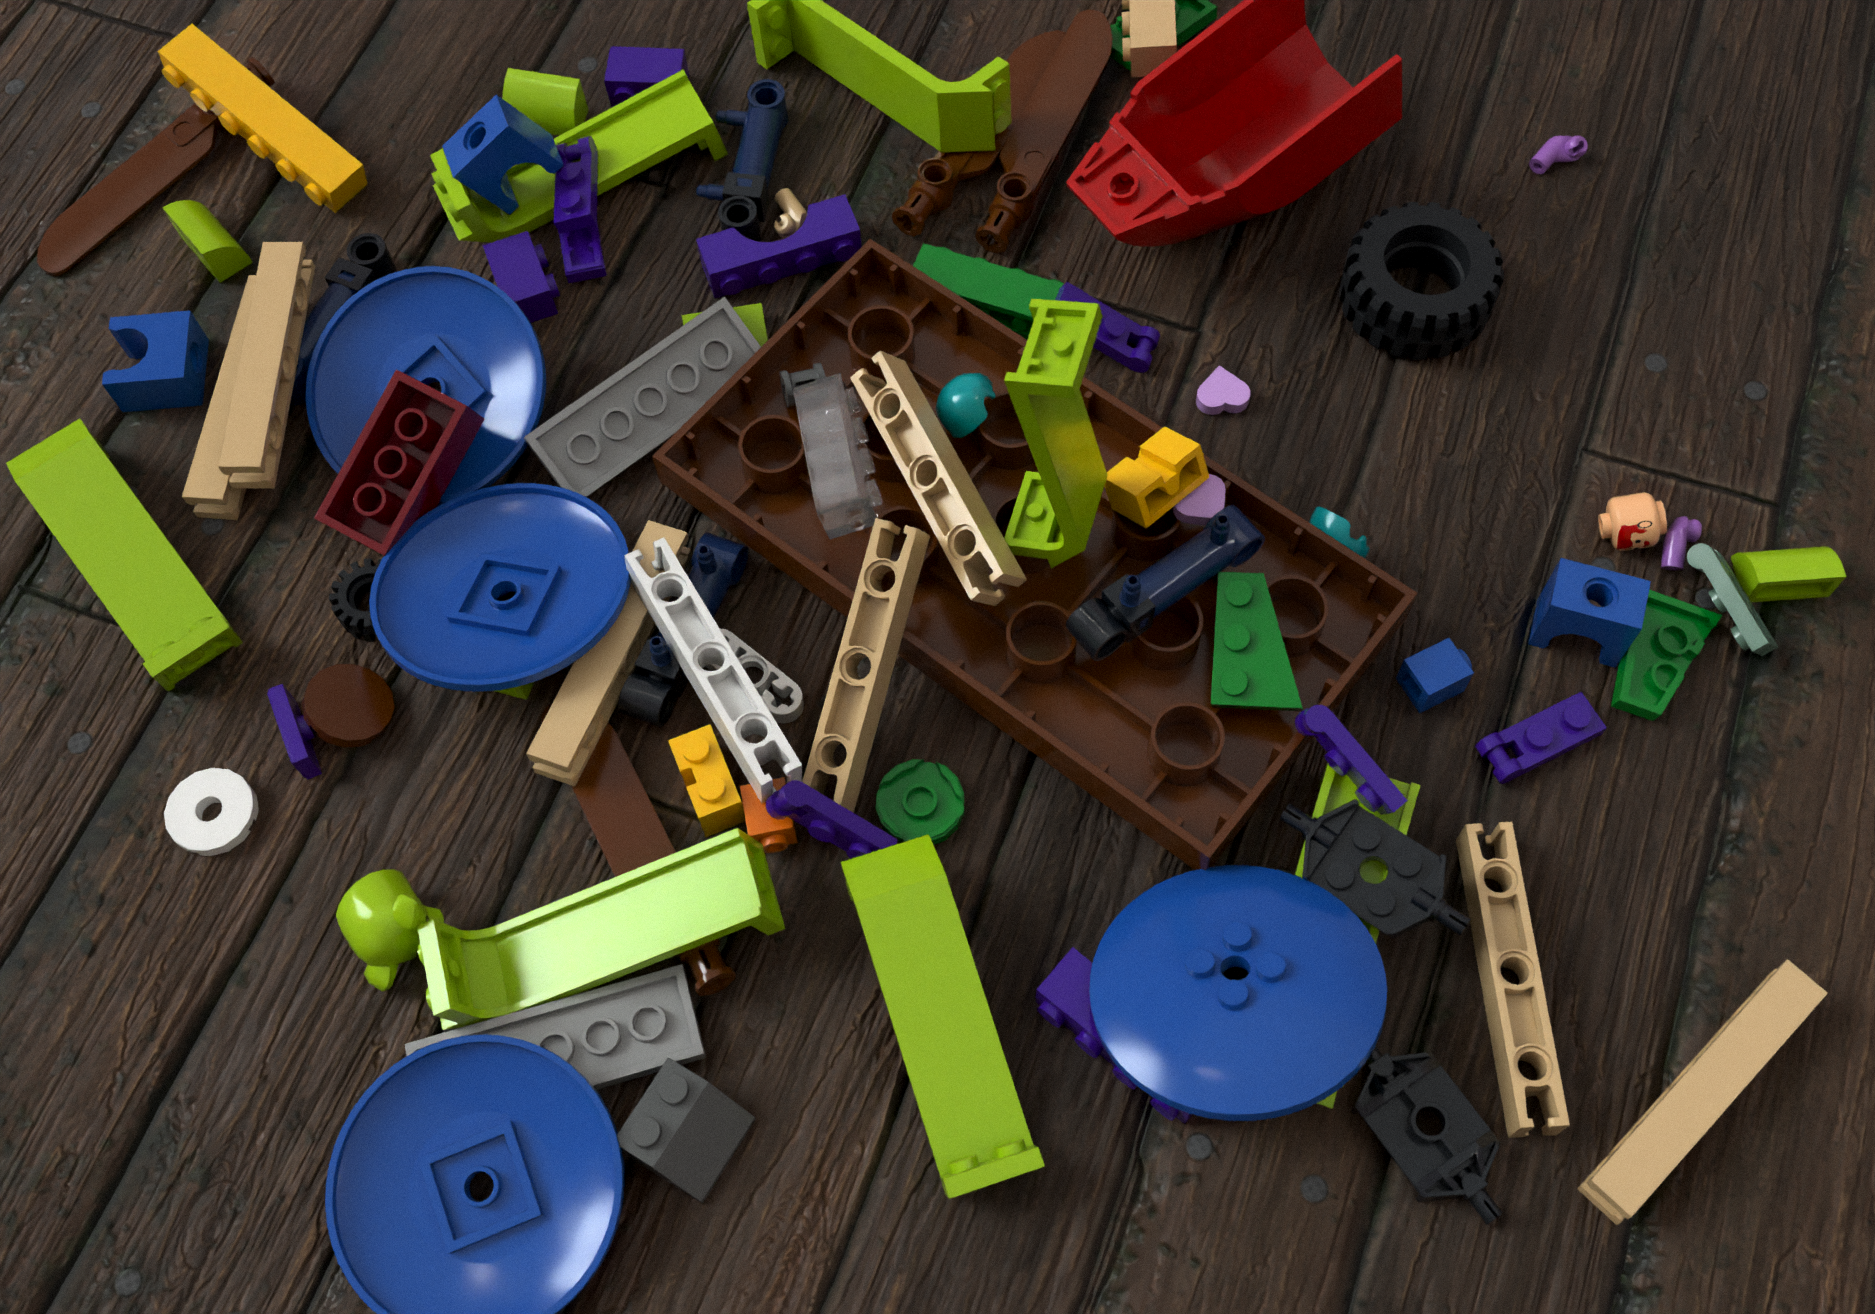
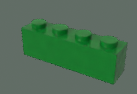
(988, 286)

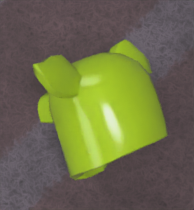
(381, 923)

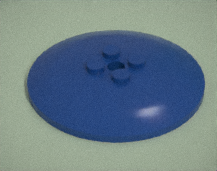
(434, 329)
(443, 578)
(1250, 1043)
(406, 1166)

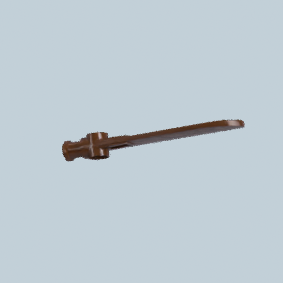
(1046, 125)
(942, 173)
(132, 186)
(635, 837)

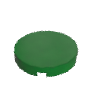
(920, 801)

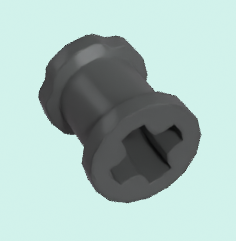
(799, 378)

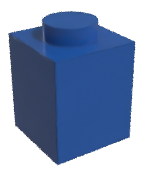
(1435, 674)

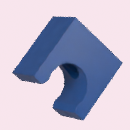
(492, 145)
(171, 366)
(1566, 609)

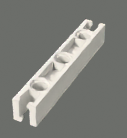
(724, 692)

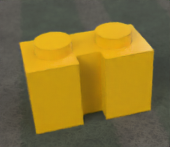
(1160, 477)
(708, 780)

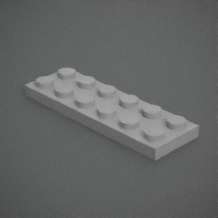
(643, 401)
(607, 1031)

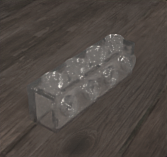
(835, 455)

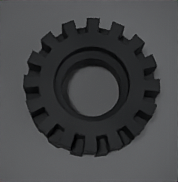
(348, 595)

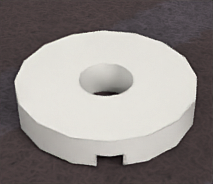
(197, 792)

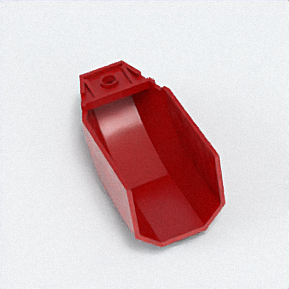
(1231, 129)

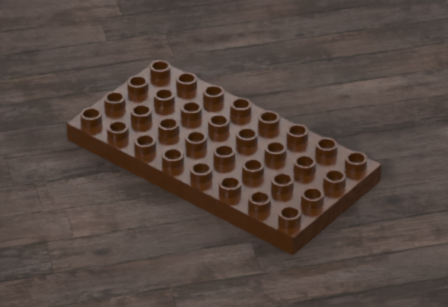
(1118, 727)

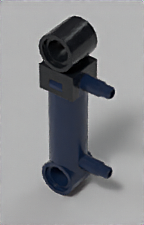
(746, 188)
(367, 263)
(1135, 600)
(659, 678)

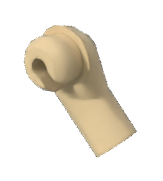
(793, 215)

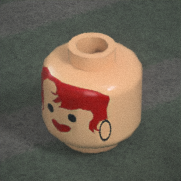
(1633, 521)

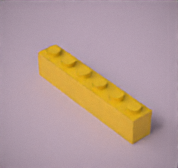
(262, 118)

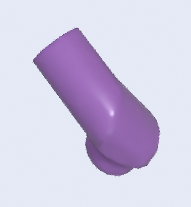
(1558, 150)
(1675, 542)

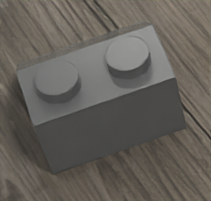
(684, 1130)

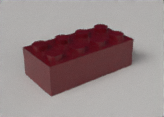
(399, 463)

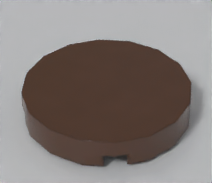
(348, 705)

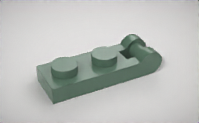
(1730, 596)

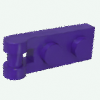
(576, 186)
(1116, 331)
(1541, 737)
(1350, 759)
(827, 819)

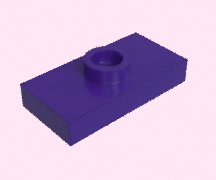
(583, 254)
(294, 732)

